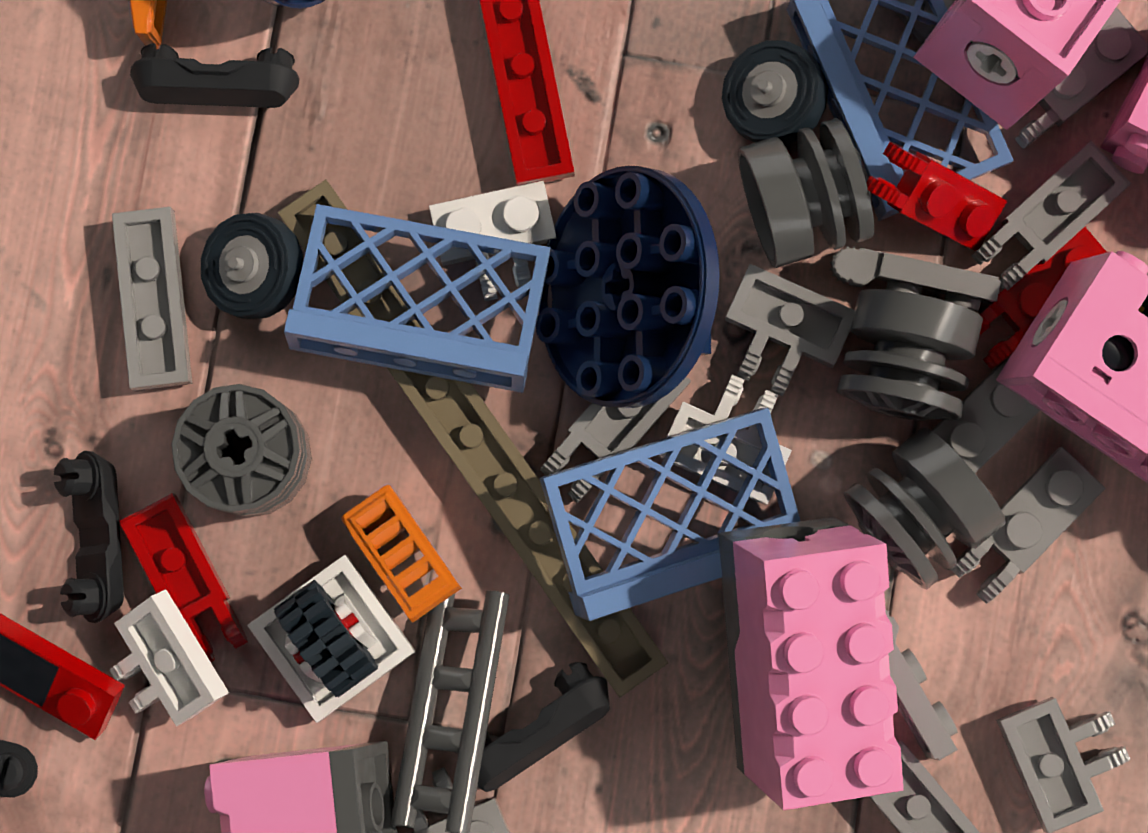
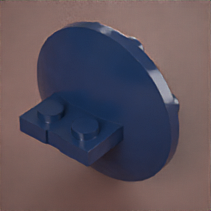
(629, 287)

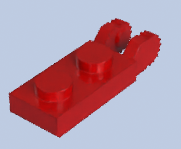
(939, 197)
(1026, 297)
(180, 565)

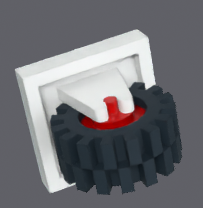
(331, 638)

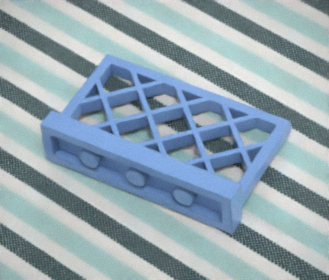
(853, 106)
(406, 346)
(674, 567)

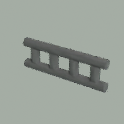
(467, 741)

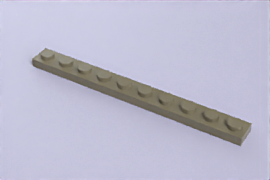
(489, 464)

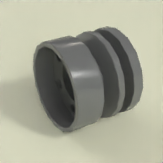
(815, 190)
(909, 355)
(272, 467)
(926, 506)

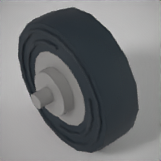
(774, 91)
(251, 266)

